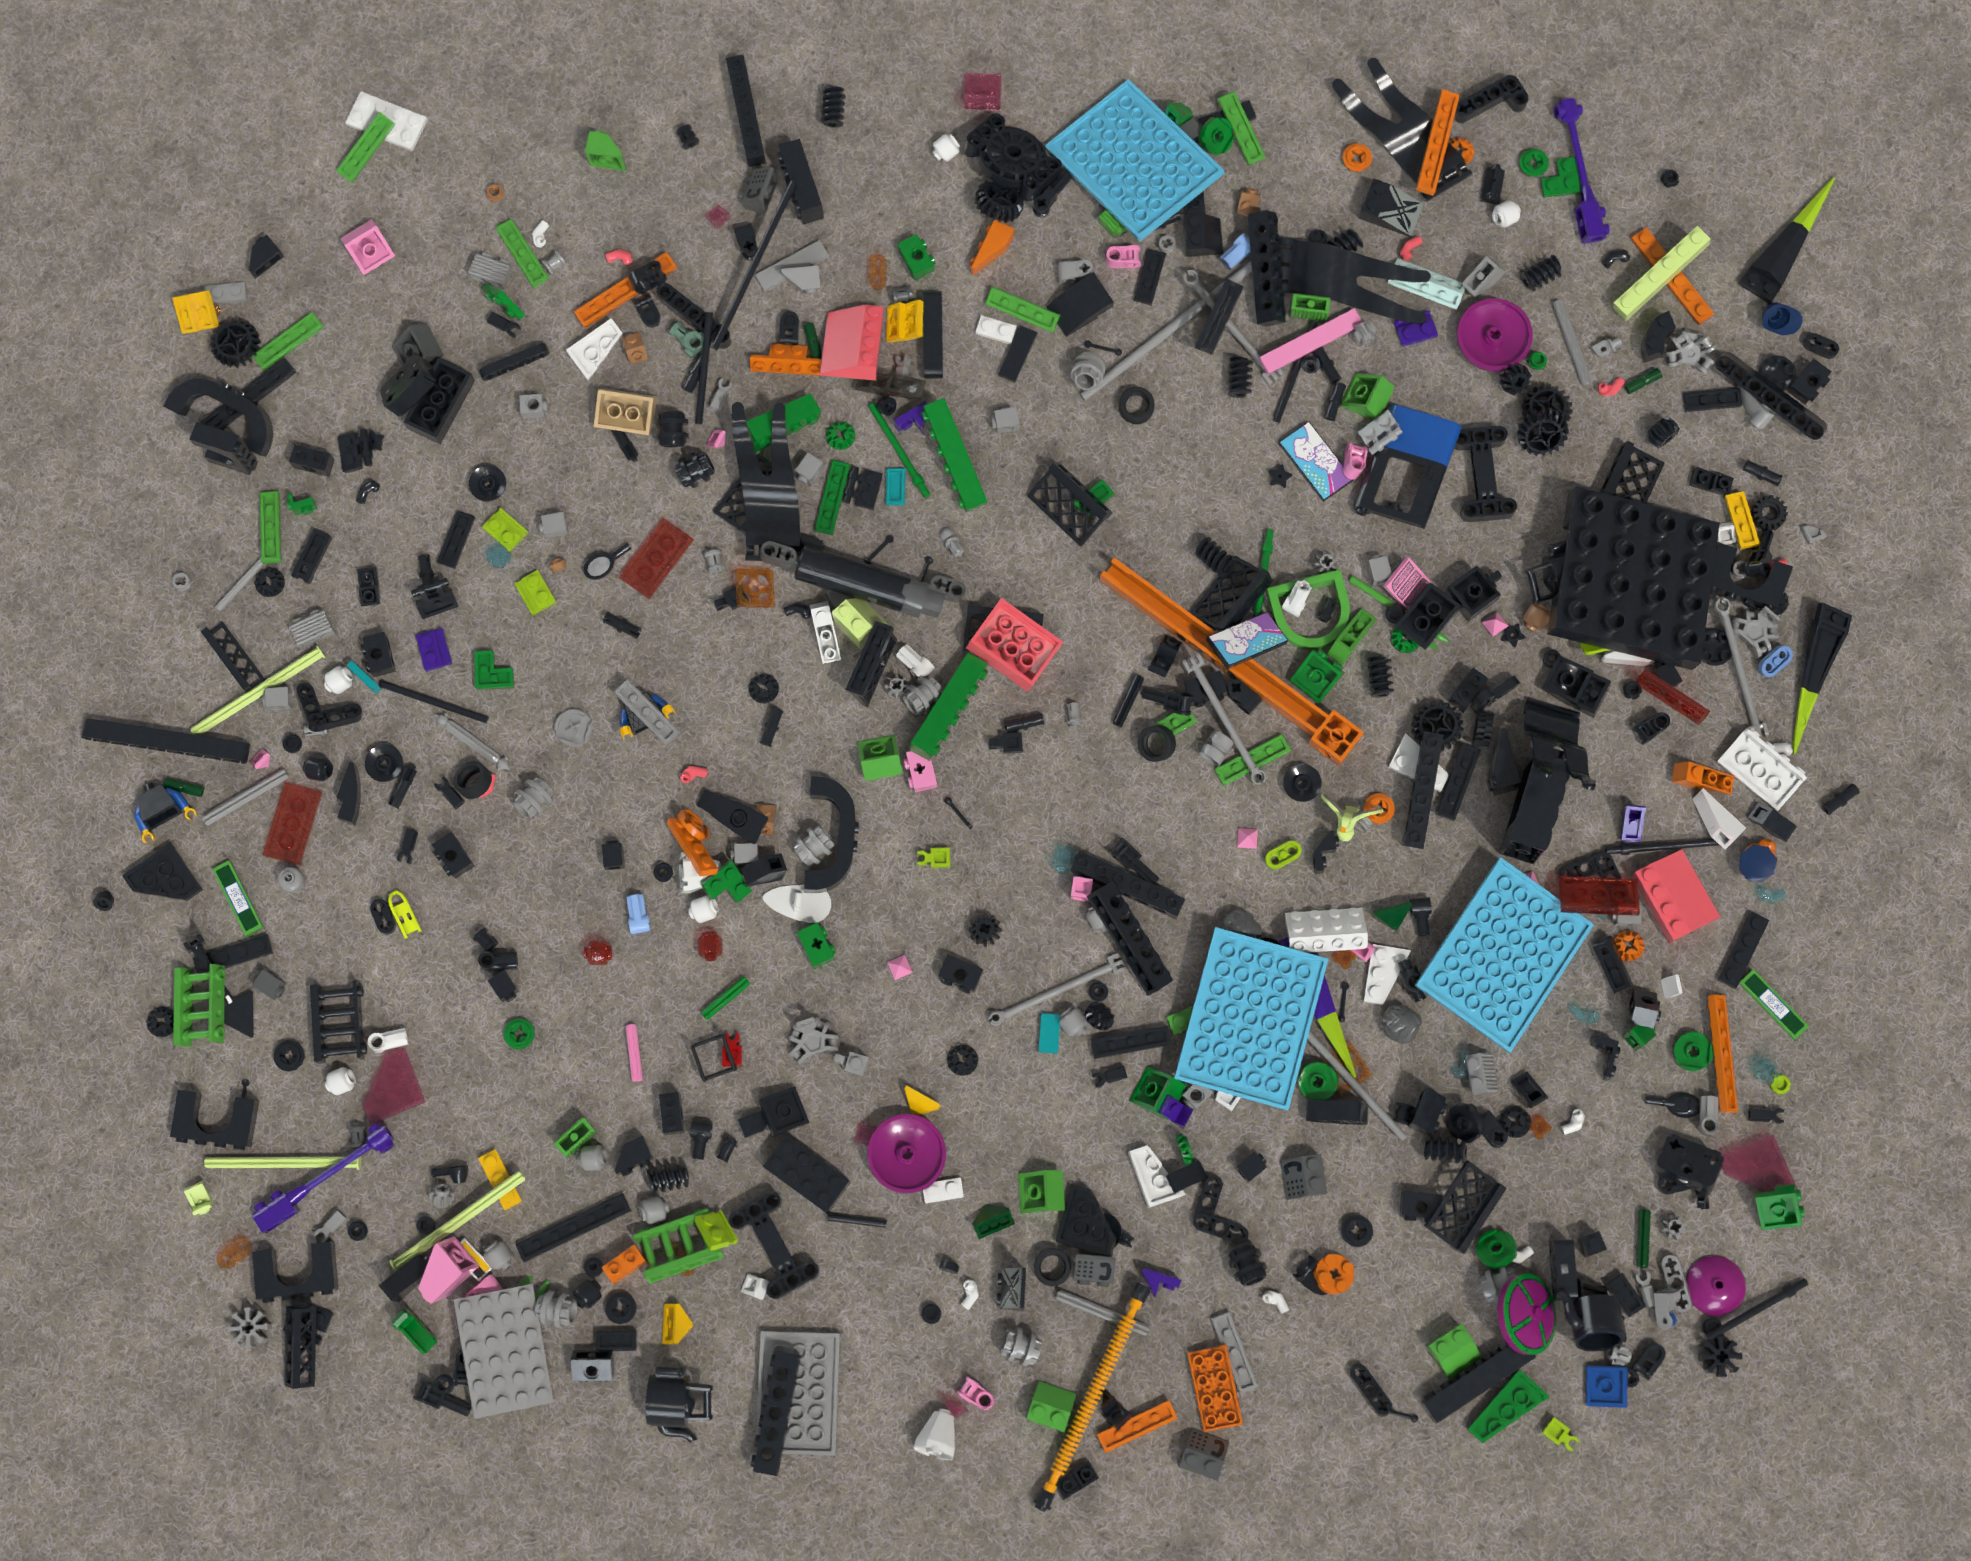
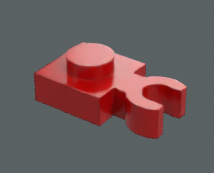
(736, 1051)

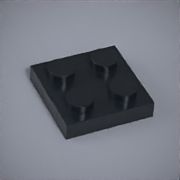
(783, 1111)

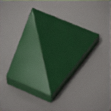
(1393, 915)
(991, 1220)

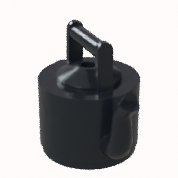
(1552, 571)
(1594, 1319)
(672, 1401)

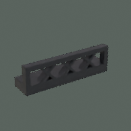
(232, 666)
(293, 1347)

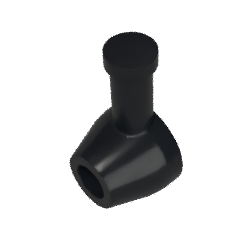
(457, 1173)

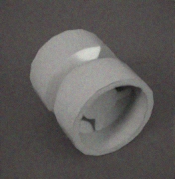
(1215, 749)

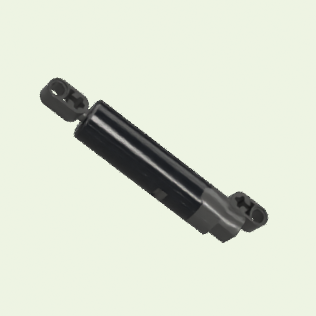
(865, 581)

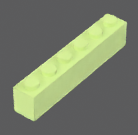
(1661, 273)

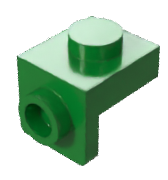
(303, 506)

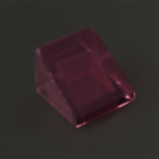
(717, 216)
(864, 1133)
(955, 1409)

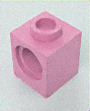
(1081, 888)

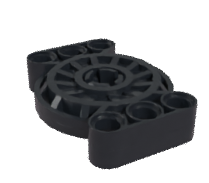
(996, 152)

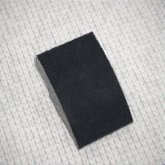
(1081, 304)
(1576, 686)

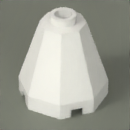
(689, 878)
(937, 1436)

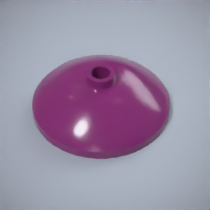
(1702, 1288)

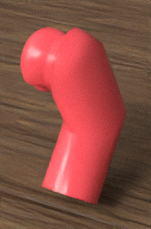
(1611, 390)

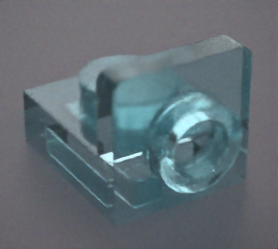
(1064, 859)

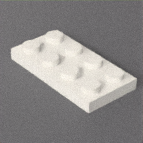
(408, 123)

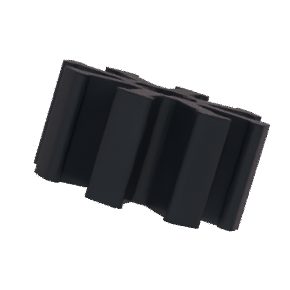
(1716, 1351)

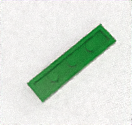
(832, 497)

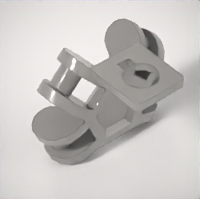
(1691, 351)
(1756, 630)
(812, 1040)

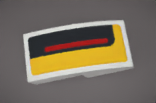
(483, 1267)

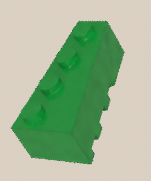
(798, 414)

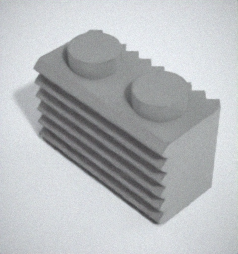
(490, 271)
(311, 629)
(1481, 1073)

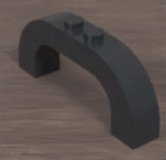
(261, 427)
(827, 879)

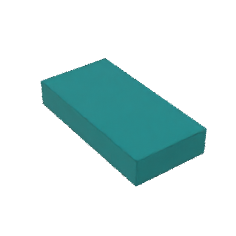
(895, 487)
(364, 677)
(1049, 1033)

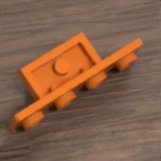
(786, 359)

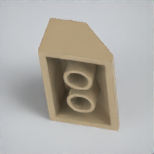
(625, 411)

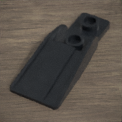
(734, 815)

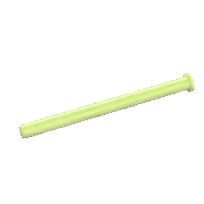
(257, 691)
(277, 1162)
(458, 1220)

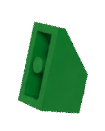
(1179, 113)
(1639, 1036)

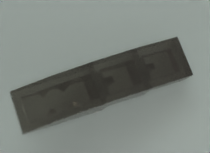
(891, 385)

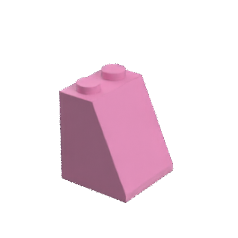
(446, 1270)

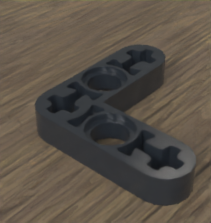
(1488, 696)
(318, 715)
(1596, 868)
(1209, 1214)

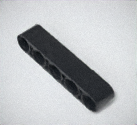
(687, 310)
(933, 335)

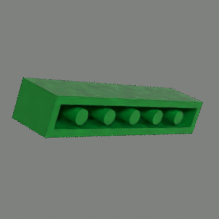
(954, 454)
(948, 706)

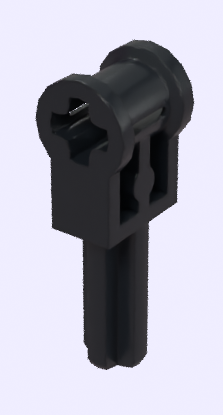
(1050, 195)
(1760, 559)
(1173, 700)
(1129, 859)
(436, 1399)

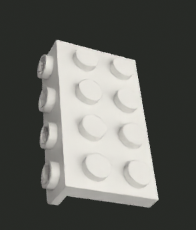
(1762, 769)
(1327, 930)

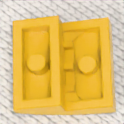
(195, 311)
(904, 321)

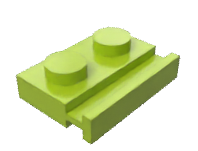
(505, 529)
(535, 592)
(716, 1230)

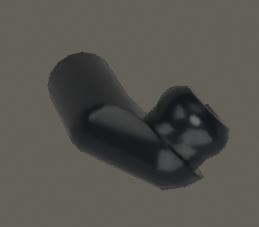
(1616, 255)
(365, 489)
(799, 608)

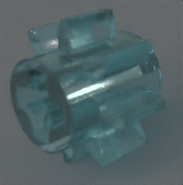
(498, 557)
(1765, 1076)

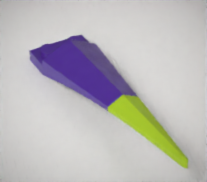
(1328, 1019)

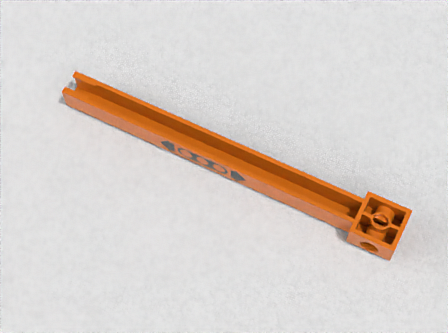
(1330, 733)

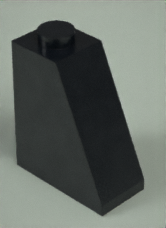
(405, 1278)

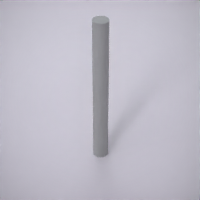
(239, 585)

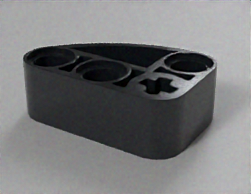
(1337, 1112)

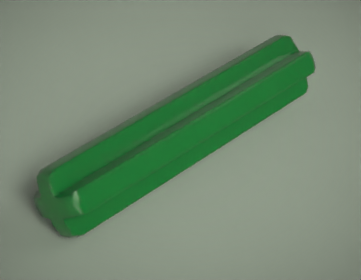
(725, 998)

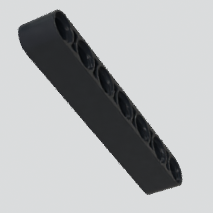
(1780, 396)

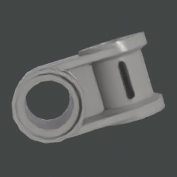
(1072, 271)

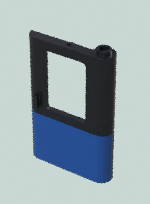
(1424, 442)

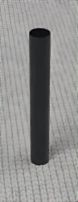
(857, 1220)

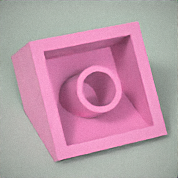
(367, 247)

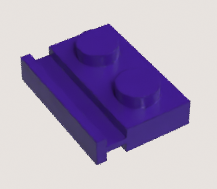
(1414, 333)
(433, 649)

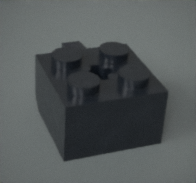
(1476, 582)

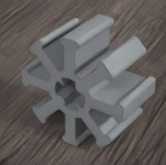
(255, 1332)

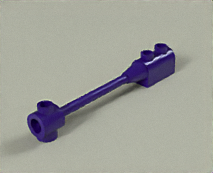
(1588, 211)
(284, 1205)

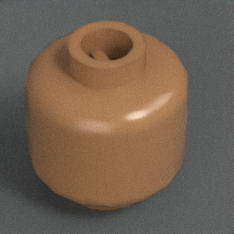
(1536, 617)

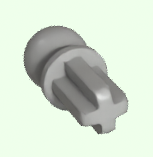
(951, 541)

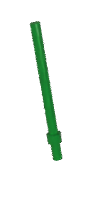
(917, 479)
(1267, 549)

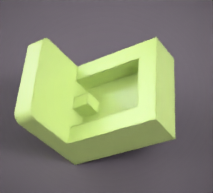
(198, 1198)

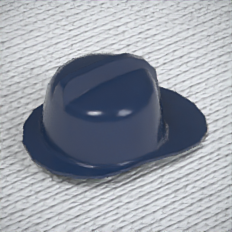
(1781, 318)

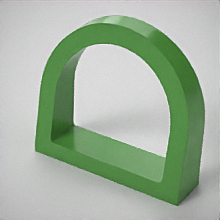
(1331, 578)

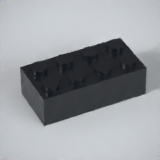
(796, 169)
(440, 404)
(806, 1174)

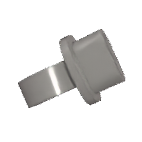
(1609, 345)

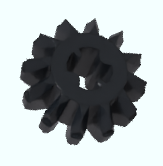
(1515, 378)
(1662, 432)
(983, 936)

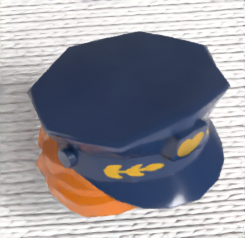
(1758, 861)

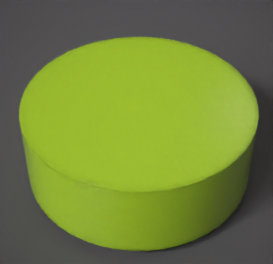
(1781, 1085)

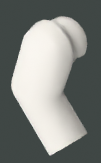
(538, 234)
(1784, 748)
(1576, 1122)
(1523, 1254)
(971, 1293)
(1277, 1299)

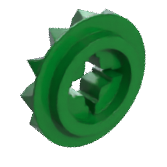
(1539, 157)
(839, 443)
(1405, 646)
(514, 1026)
(1184, 1149)

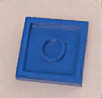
(1607, 1386)

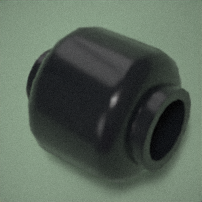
(318, 768)
(587, 1294)

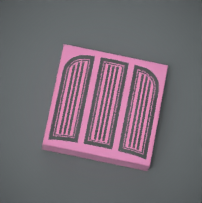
(1406, 583)

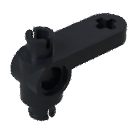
(1406, 973)

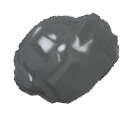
(1242, 923)
(1401, 1024)

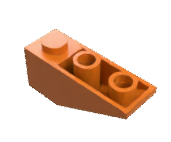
(995, 244)
(1700, 777)

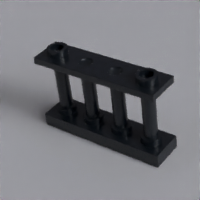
(319, 1014)

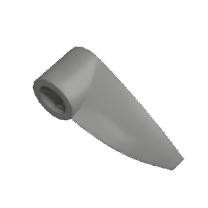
(1759, 413)

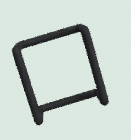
(734, 1068)

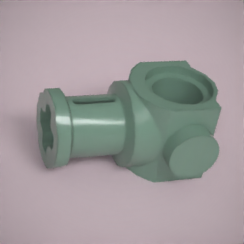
(687, 339)

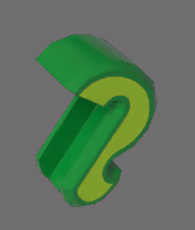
(414, 1331)

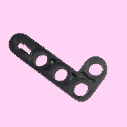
(1488, 102)

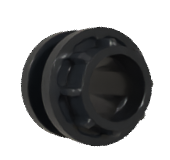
(672, 429)
(694, 469)
(1246, 1262)

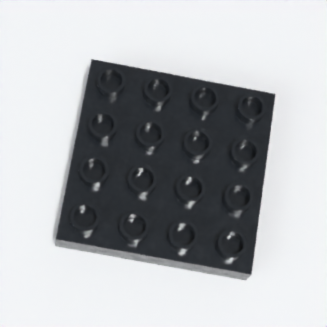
(1635, 578)

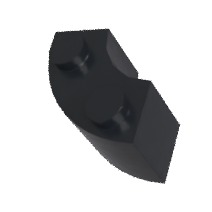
(1653, 341)

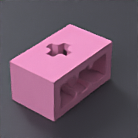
(920, 781)

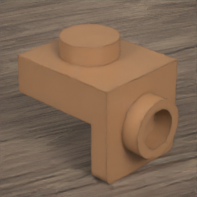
(1248, 202)
(634, 348)
(770, 811)

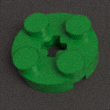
(1208, 132)
(1701, 1044)
(1313, 1091)
(1496, 1259)

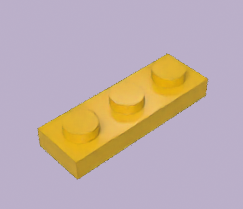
(1742, 520)
(497, 1174)

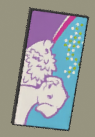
(1315, 461)
(1247, 640)

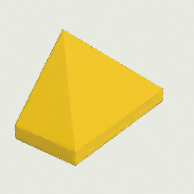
(919, 1103)
(675, 1324)

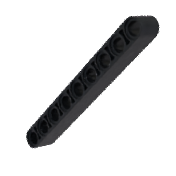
(165, 740)

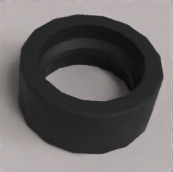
(1136, 391)
(1143, 743)
(465, 773)
(1052, 1252)

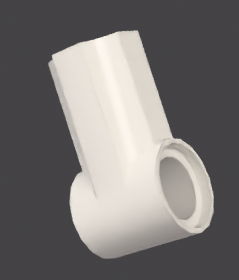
(1296, 600)
(918, 665)
(390, 1040)

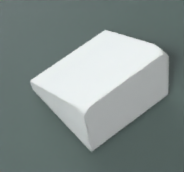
(1726, 533)
(1671, 986)
(754, 1286)

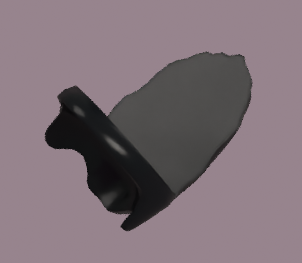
(1305, 1276)

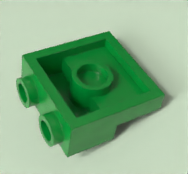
(1317, 675)
(1780, 1207)

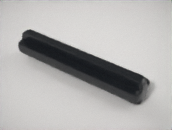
(1128, 701)

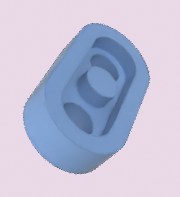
(1775, 662)

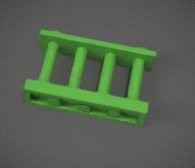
(183, 1005)
(674, 1265)

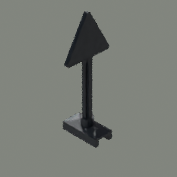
(238, 1012)

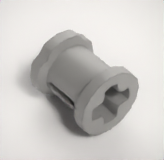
(553, 262)
(714, 561)

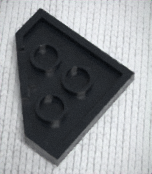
(163, 876)
(1086, 1224)

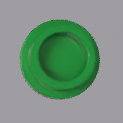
(1537, 360)

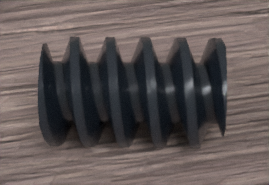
(832, 106)
(1347, 240)
(1541, 272)
(1239, 377)
(1215, 558)
(1380, 676)
(1446, 1150)
(668, 1179)

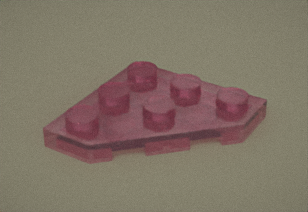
(393, 1089)
(1758, 1165)

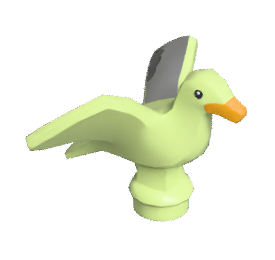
(1348, 818)

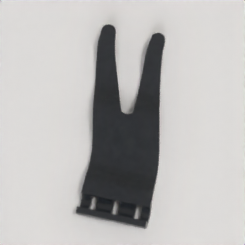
(1405, 139)
(1334, 271)
(770, 499)
(1556, 727)

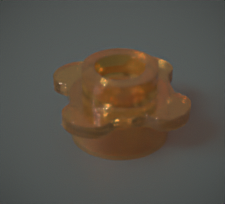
(1344, 962)
(1545, 1127)

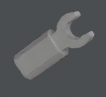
(902, 366)
(720, 396)
(331, 1225)
(1646, 1290)

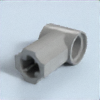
(1708, 1113)

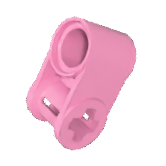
(1124, 256)
(1354, 460)
(487, 1285)
(975, 1393)

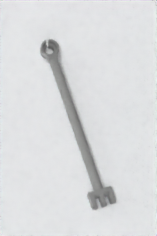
(1230, 325)
(1195, 666)
(1739, 667)
(1112, 966)

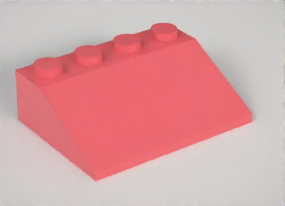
(852, 342)
(1014, 644)
(1675, 896)

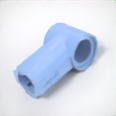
(1237, 252)
(638, 918)

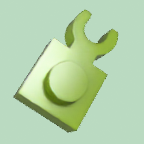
(938, 858)
(1558, 1433)

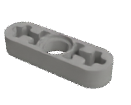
(1678, 1267)

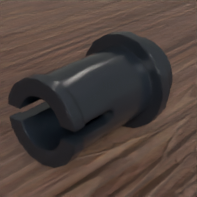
(1327, 609)
(727, 1149)

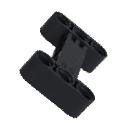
(1484, 474)
(773, 1245)

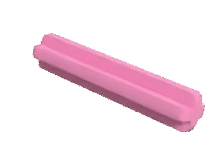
(634, 1053)

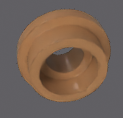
(495, 187)
(557, 565)

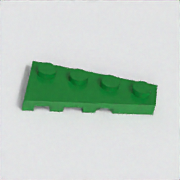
(1511, 1403)

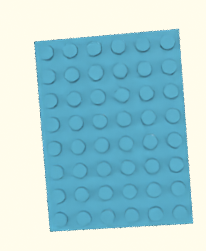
(1134, 160)
(1504, 955)
(1251, 1019)

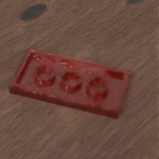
(656, 558)
(1672, 697)
(292, 824)
(1598, 895)

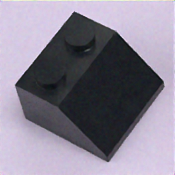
(1202, 235)
(1427, 1112)

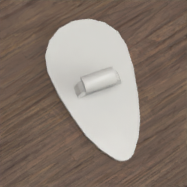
(796, 904)

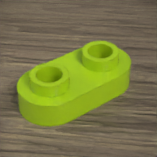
(1282, 855)

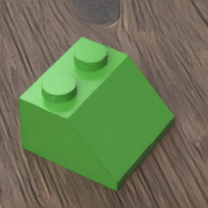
(603, 152)
(1368, 395)
(879, 757)
(1041, 1191)
(1454, 1351)
(1051, 1406)

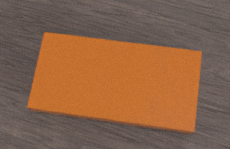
(1215, 1388)

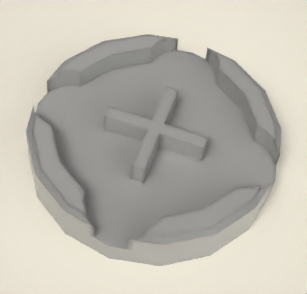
(573, 728)

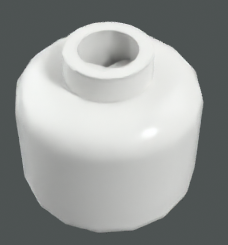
(946, 147)
(1506, 213)
(338, 680)
(703, 909)
(340, 1081)

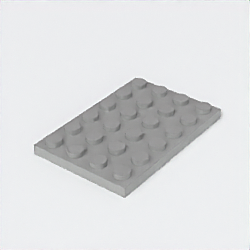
(503, 1351)
(815, 1398)

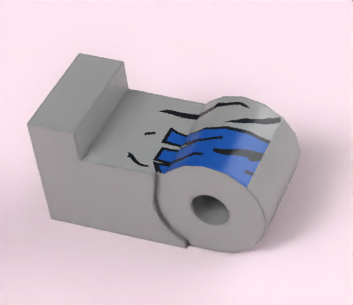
(1666, 1308)

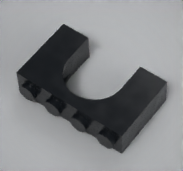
(224, 448)
(1767, 595)
(187, 1126)
(322, 1278)

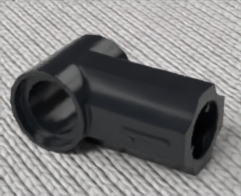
(501, 961)

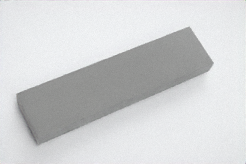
(806, 257)
(646, 712)
(1240, 1365)

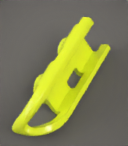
(402, 910)

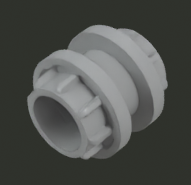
(1088, 370)
(921, 697)
(530, 800)
(814, 845)
(1493, 1284)
(557, 1310)
(1021, 1346)

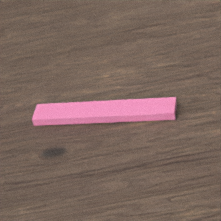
(1310, 341)

